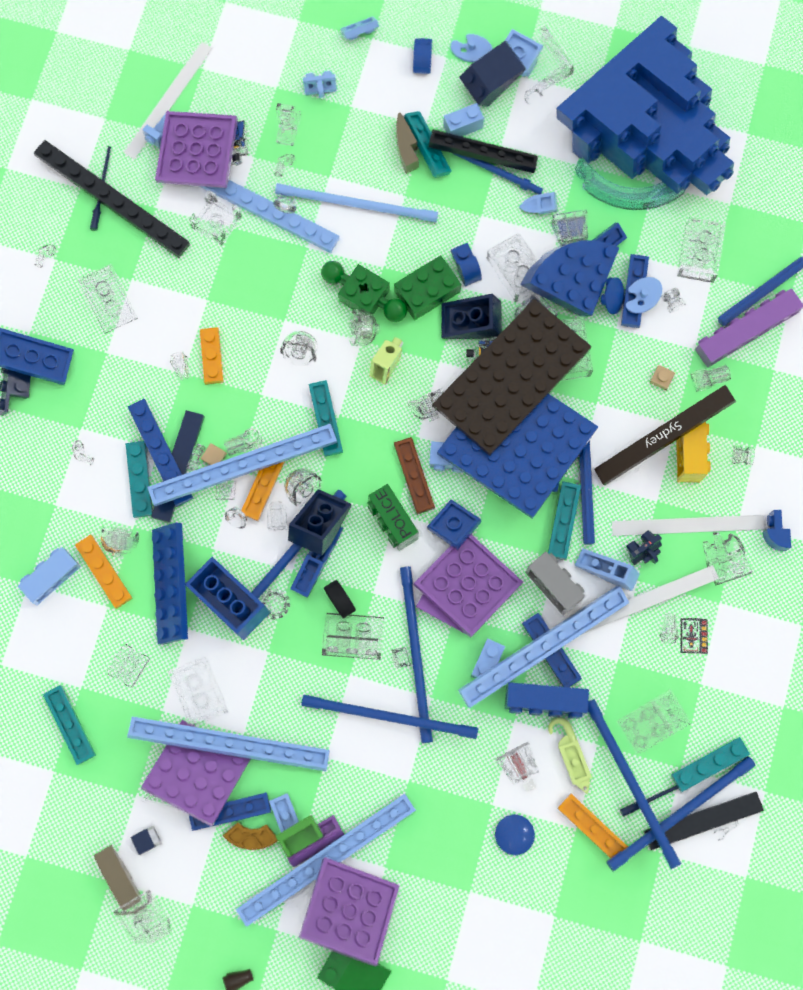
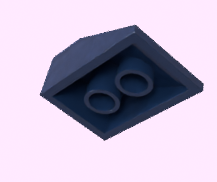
(492, 74)
(472, 318)
(318, 522)

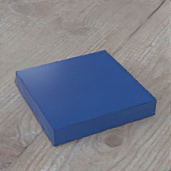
(454, 524)

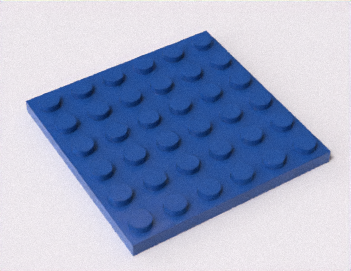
(530, 459)

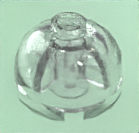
(363, 327)
(300, 348)
(422, 406)
(301, 486)
(119, 540)

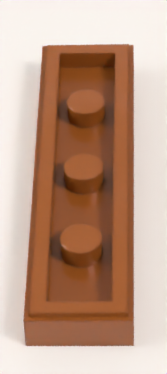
(414, 475)

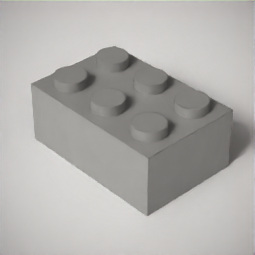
(555, 583)

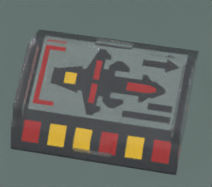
(693, 635)

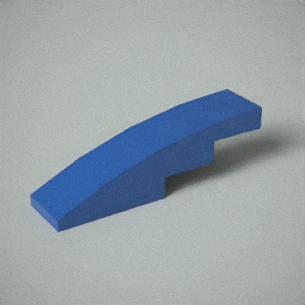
(312, 569)

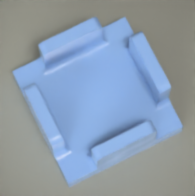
(525, 49)

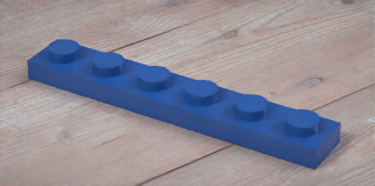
(156, 444)

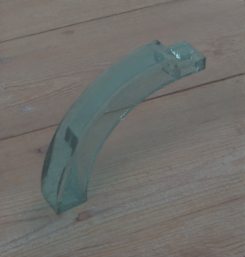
(622, 196)

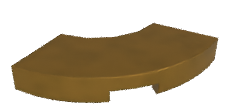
(250, 838)

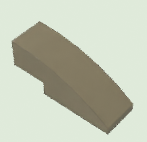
(406, 145)
(116, 875)

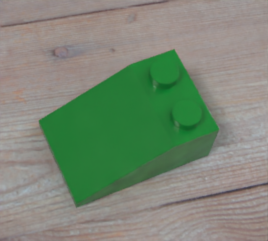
(351, 974)

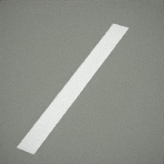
(169, 97)
(688, 525)
(661, 594)

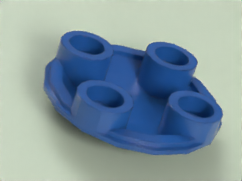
(613, 296)
(515, 834)

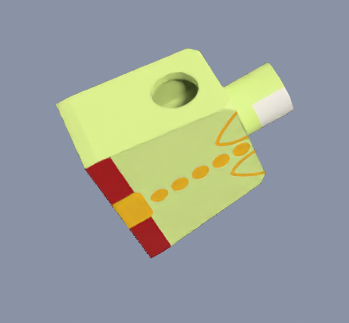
(386, 360)

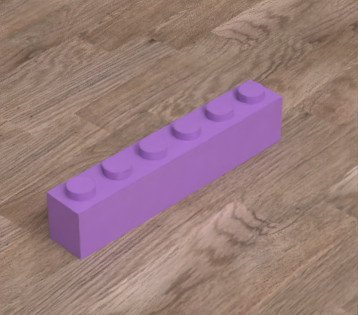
(748, 328)

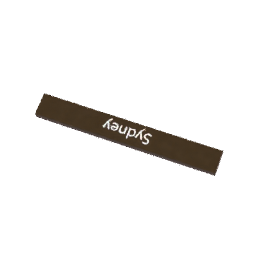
(665, 435)

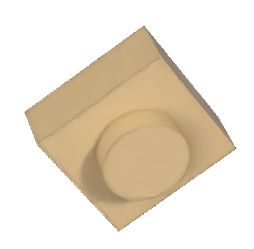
(662, 377)

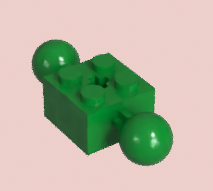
(364, 280)

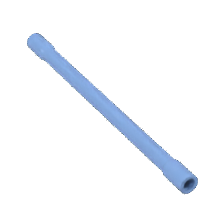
(422, 214)

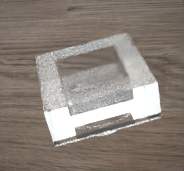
(226, 490)

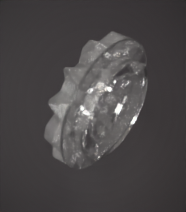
(284, 602)

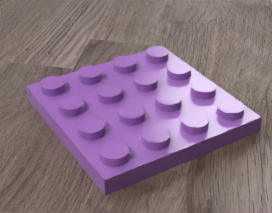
(196, 149)
(468, 584)
(195, 780)
(349, 911)

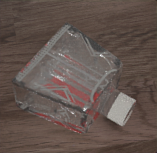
(519, 765)

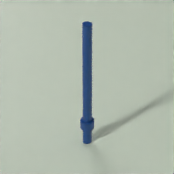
(524, 184)

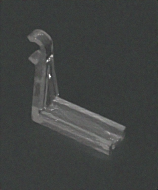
(565, 70)

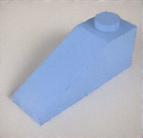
(608, 569)

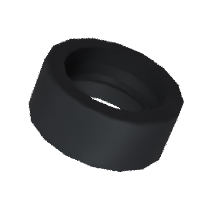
(339, 599)

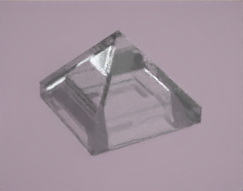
(400, 657)

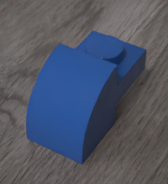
(422, 55)
(467, 264)
(776, 536)

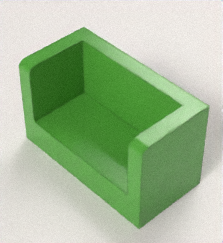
(299, 836)

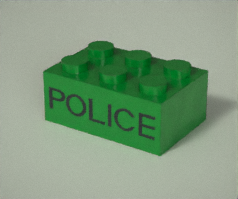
(427, 287)
(392, 517)

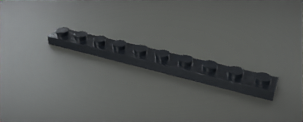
(111, 198)

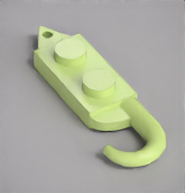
(572, 755)

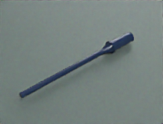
(96, 212)
(634, 806)

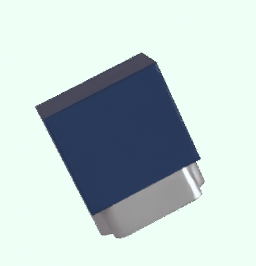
(146, 840)

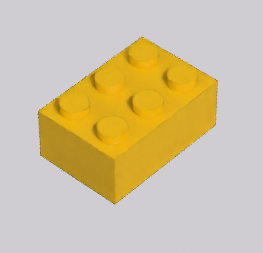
(692, 455)

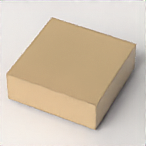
(213, 454)

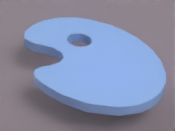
(475, 48)
(646, 290)

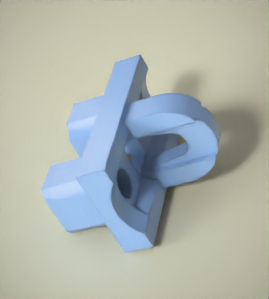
(320, 88)

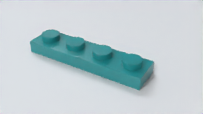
(422, 134)
(325, 413)
(139, 479)
(564, 520)
(69, 725)
(710, 764)

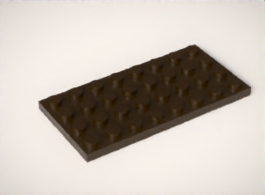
(511, 376)

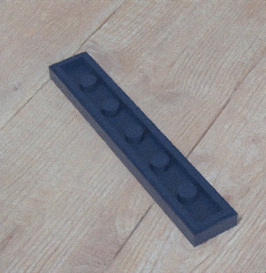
(182, 454)

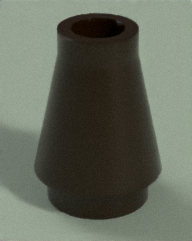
(237, 979)

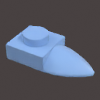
(540, 203)

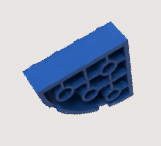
(573, 275)

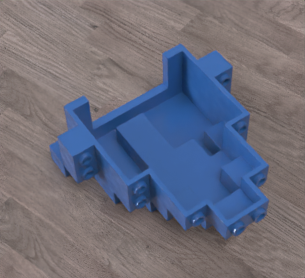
(650, 115)

